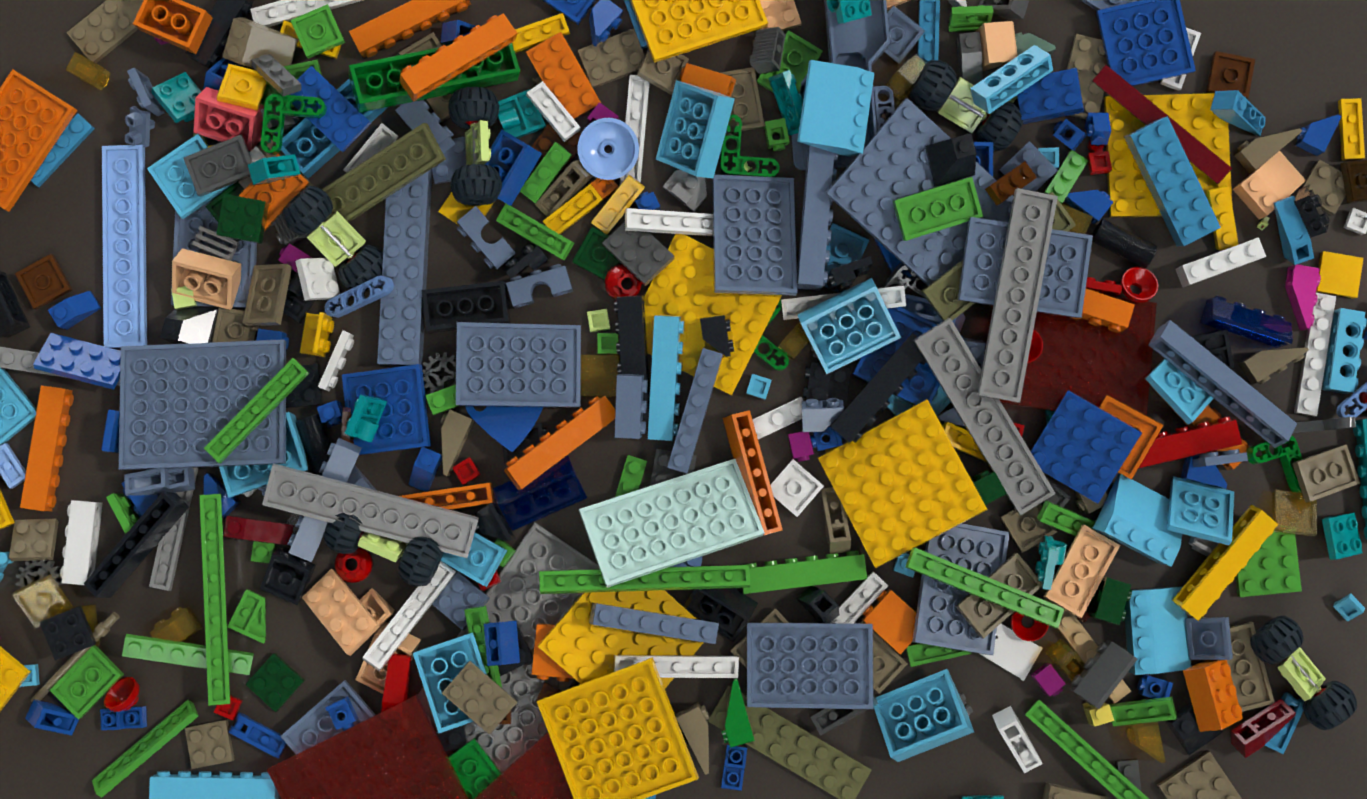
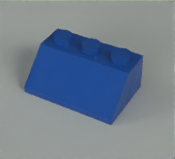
(513, 162)

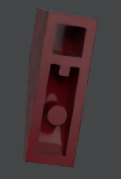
(257, 530)
(1261, 728)

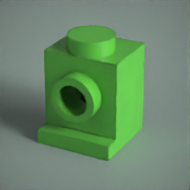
(776, 127)

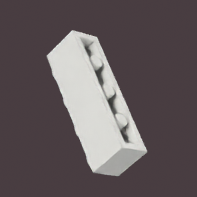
(1220, 262)
(81, 541)

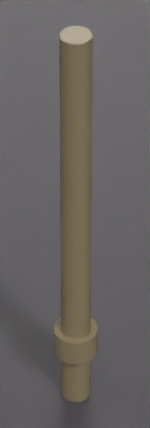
(100, 631)

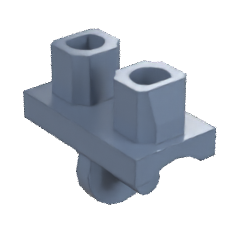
(139, 127)

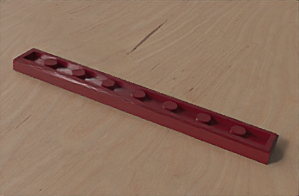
(1148, 112)

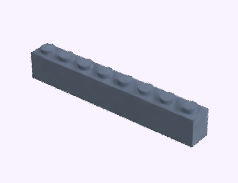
(1222, 384)

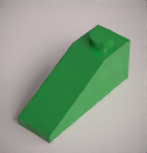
(736, 723)

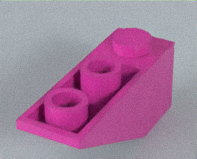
(1301, 290)

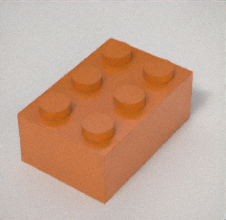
(174, 22)
(1213, 695)

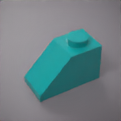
(273, 169)

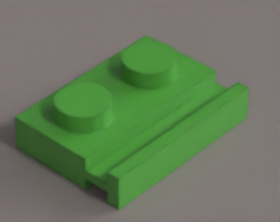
(969, 18)
(121, 507)

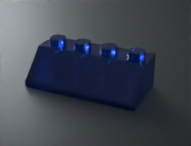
(1246, 322)
(543, 496)

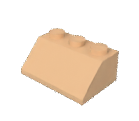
(210, 278)

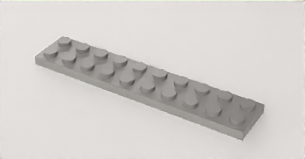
(1017, 295)
(984, 417)
(378, 511)

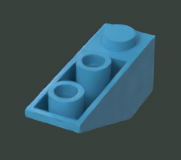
(1237, 110)
(1293, 233)

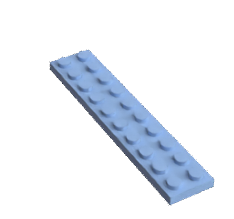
(124, 246)

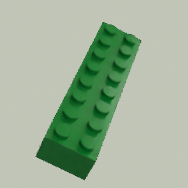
(378, 84)

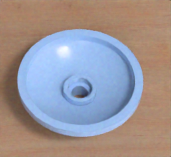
(623, 143)

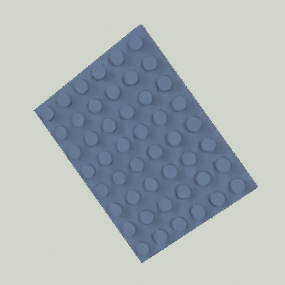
(897, 167)
(187, 393)

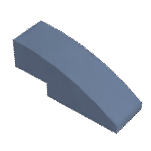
(159, 480)

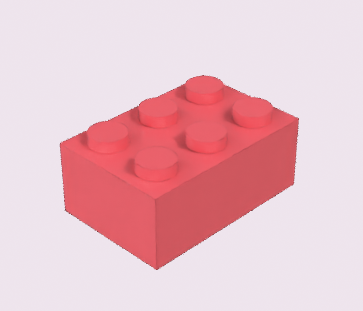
(225, 121)

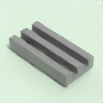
(199, 236)

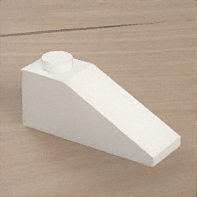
(1017, 739)

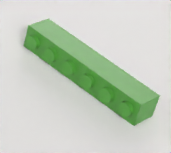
(806, 573)

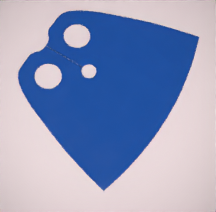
(505, 423)

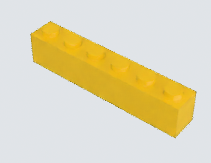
(1225, 563)

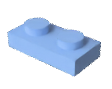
(10, 467)

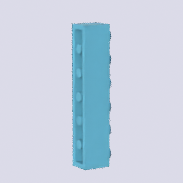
(664, 377)
(209, 786)

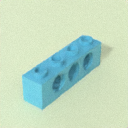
(1011, 79)
(1333, 379)

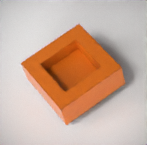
(604, 187)

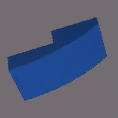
(133, 718)
(734, 768)

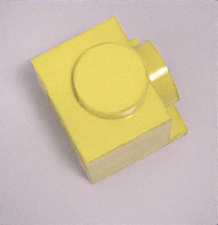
(1098, 716)

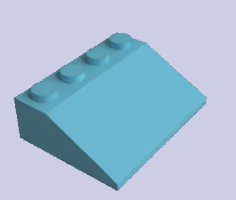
(836, 107)
(694, 129)
(849, 326)
(250, 477)
(1139, 521)
(1156, 631)
(438, 668)
(922, 716)

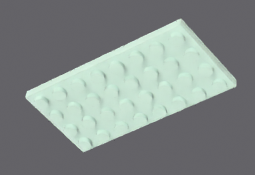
(671, 522)

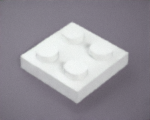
(317, 278)
(795, 488)

